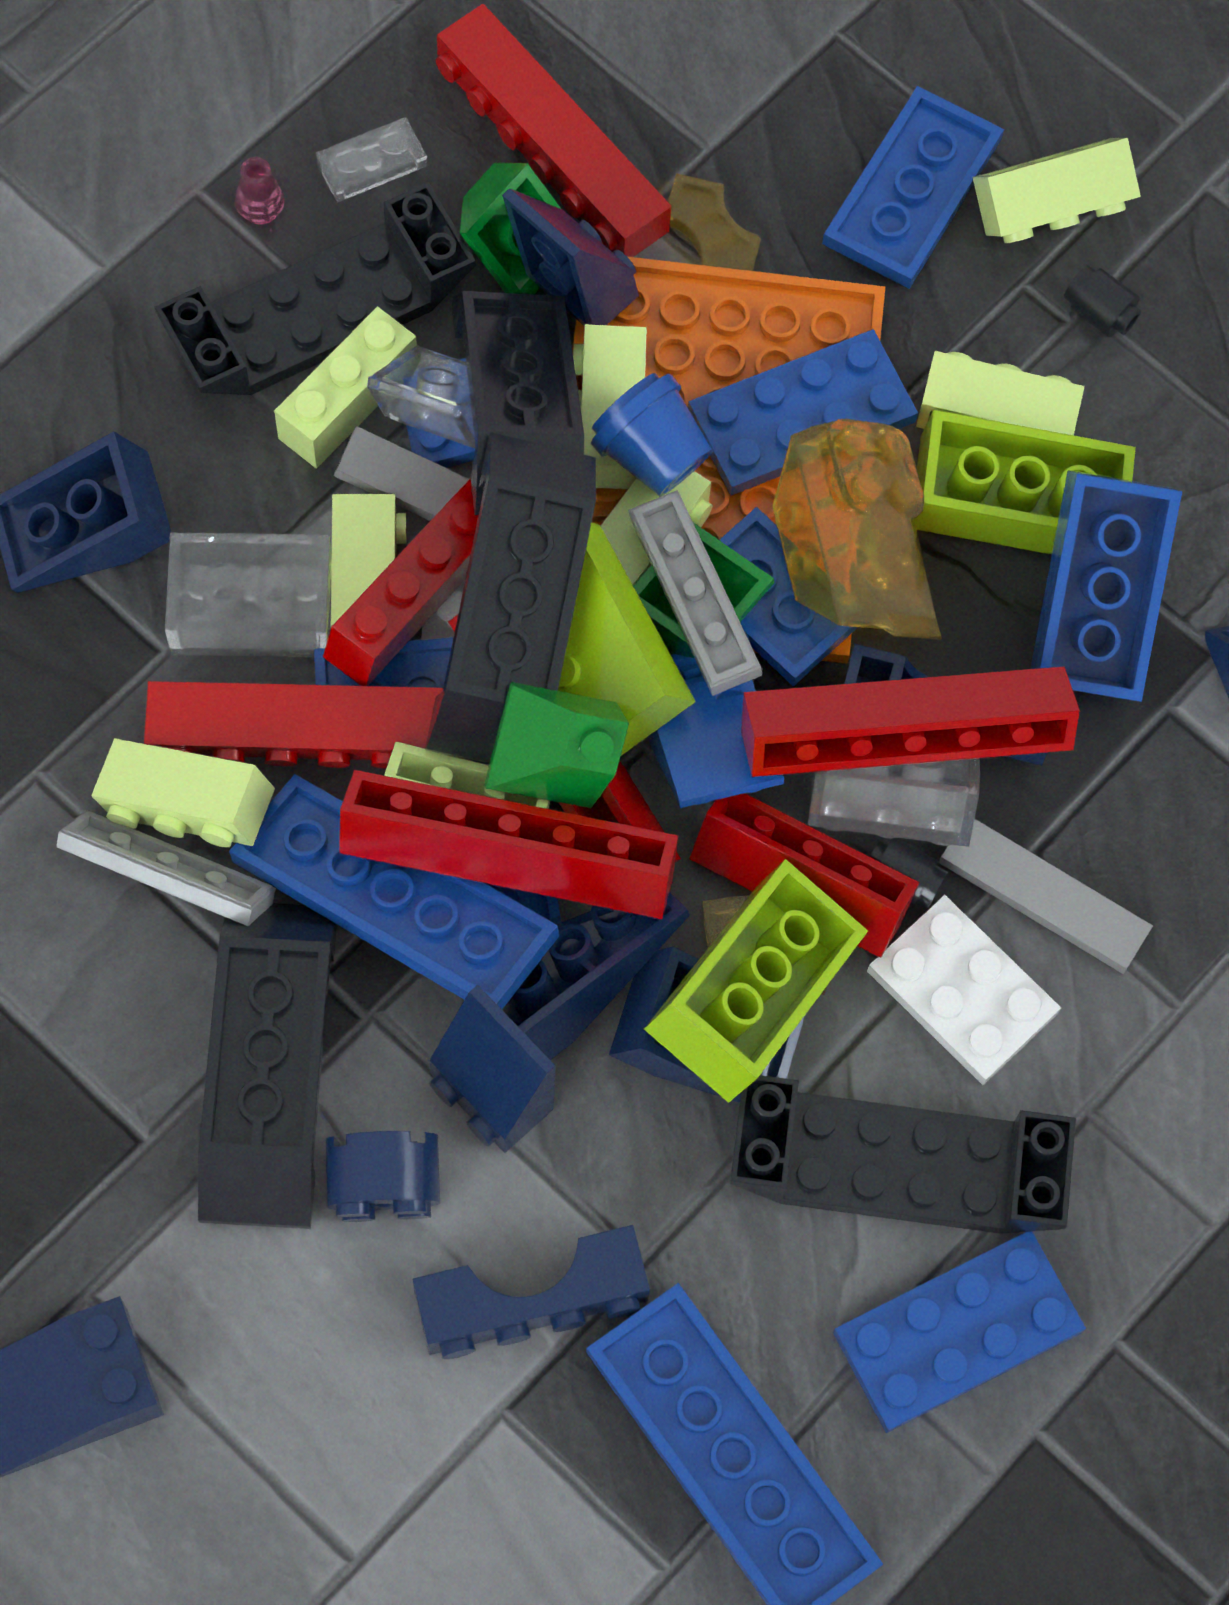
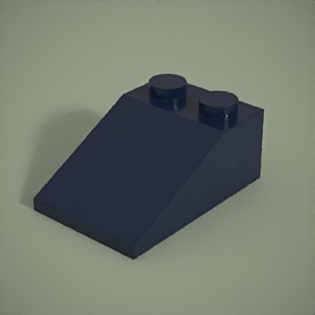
(570, 260)
(82, 515)
(645, 997)
(492, 1072)
(72, 1386)

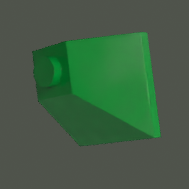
(488, 226)
(740, 578)
(556, 745)

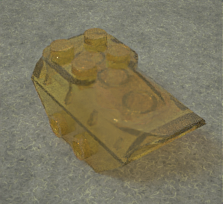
(851, 527)

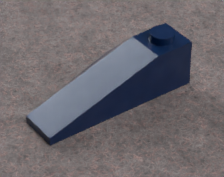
(586, 971)

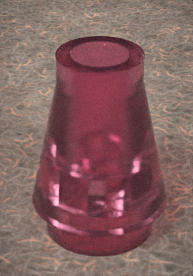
(258, 193)

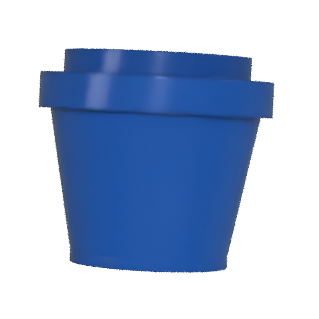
(652, 434)

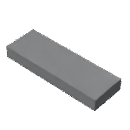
(390, 469)

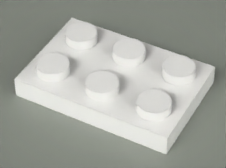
(963, 989)

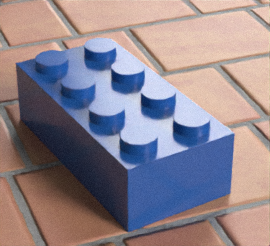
(1106, 583)

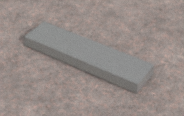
(695, 593)
(166, 867)
(1048, 896)

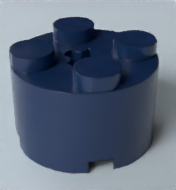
(382, 1174)

